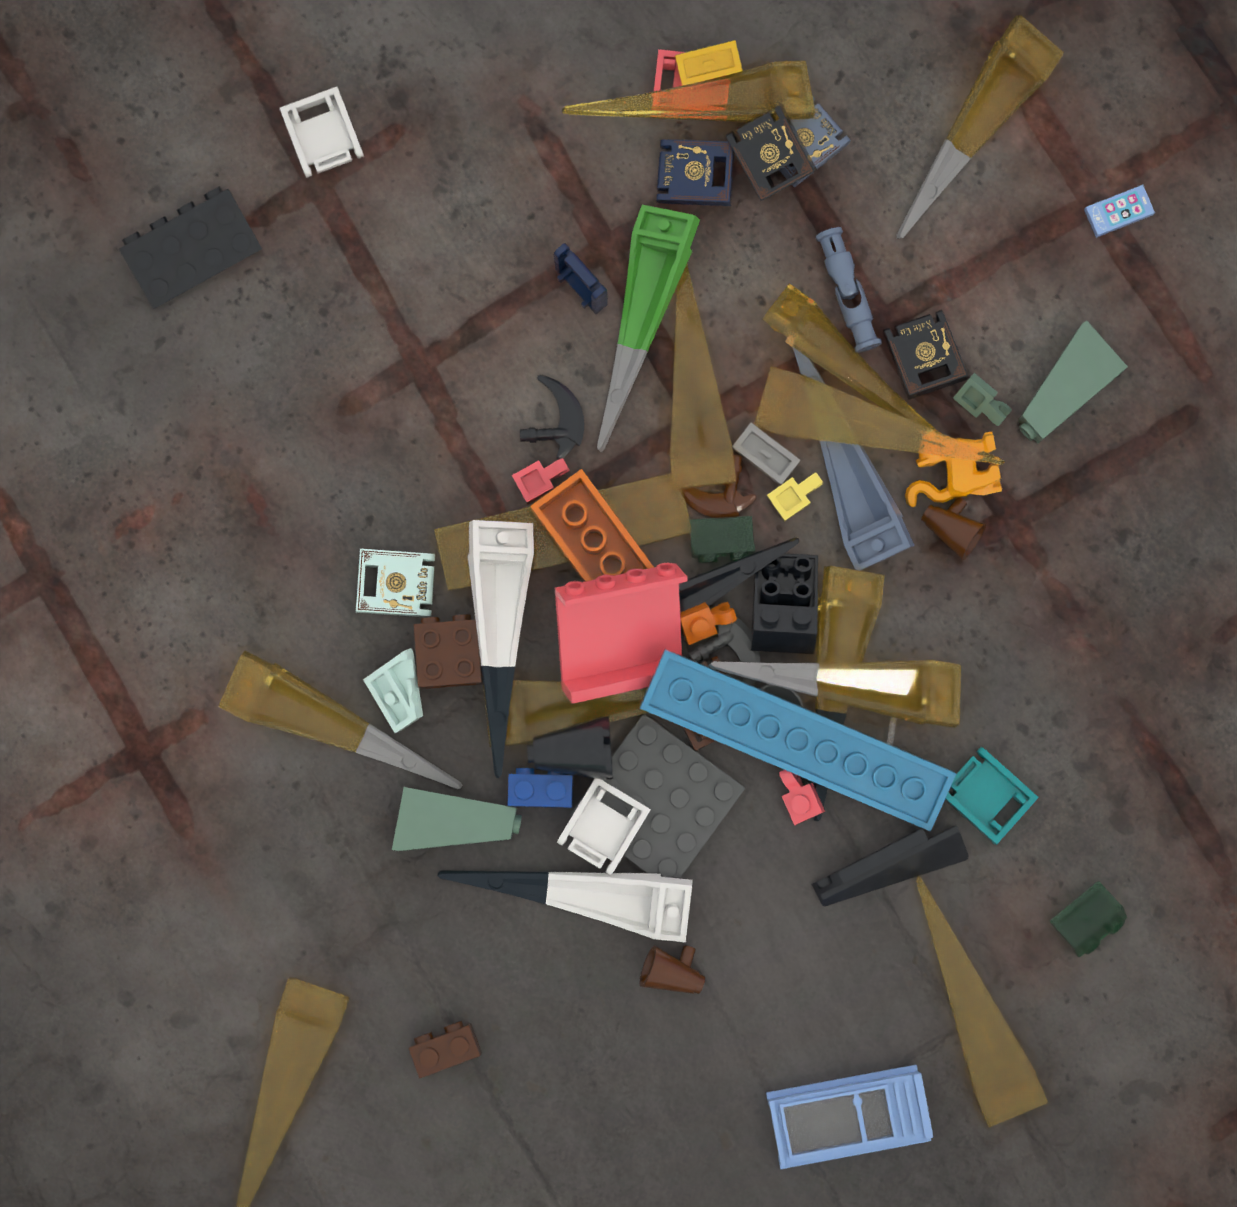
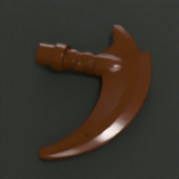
(720, 504)

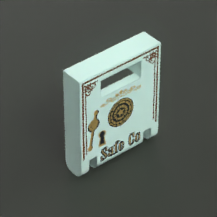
(400, 583)

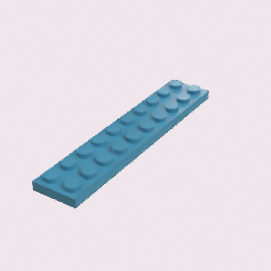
(797, 740)

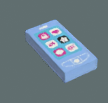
(1119, 211)

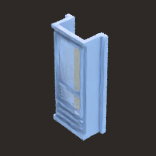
(850, 1116)

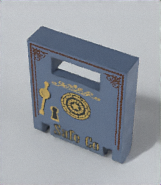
(818, 138)

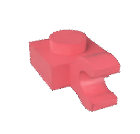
(536, 481)
(801, 800)

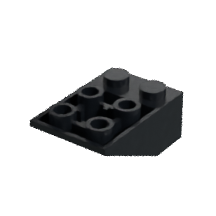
(786, 605)

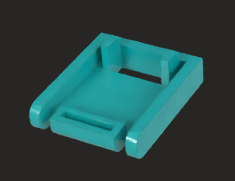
(984, 791)

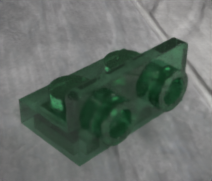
(721, 538)
(1089, 919)

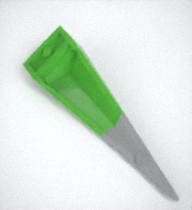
(656, 264)

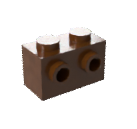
(445, 1050)

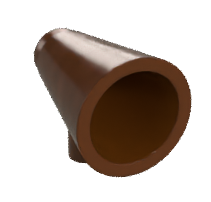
(953, 529)
(671, 974)

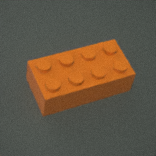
(588, 530)

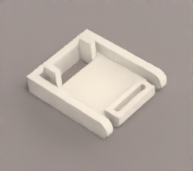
(324, 138)
(600, 830)

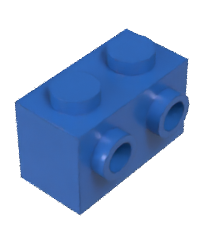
(537, 790)

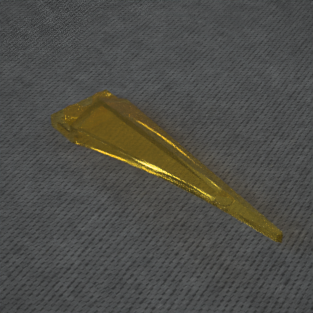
(724, 98)
(820, 341)
(812, 410)
(699, 434)
(544, 707)
(299, 1041)
(995, 1061)

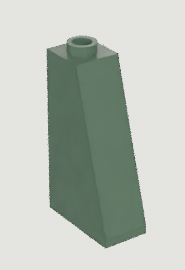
(1075, 378)
(446, 820)

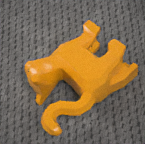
(961, 475)

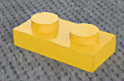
(708, 62)

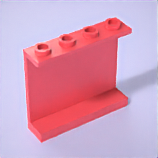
(617, 630)

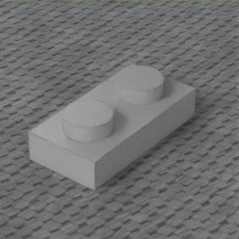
(765, 454)

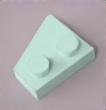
(397, 690)

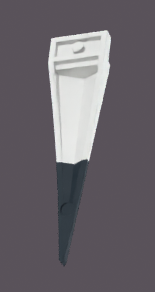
(499, 576)
(631, 901)

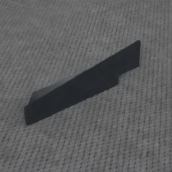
(893, 864)

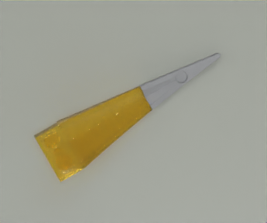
(1007, 79)
(900, 689)
(284, 702)

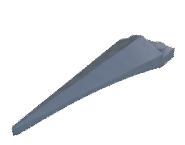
(865, 509)

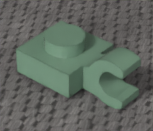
(978, 397)

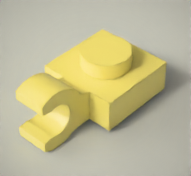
(791, 497)

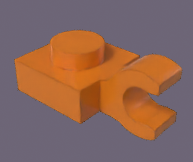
(700, 621)

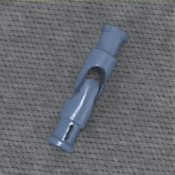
(841, 269)

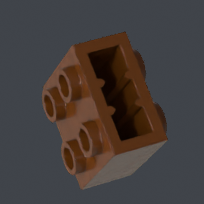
(447, 652)

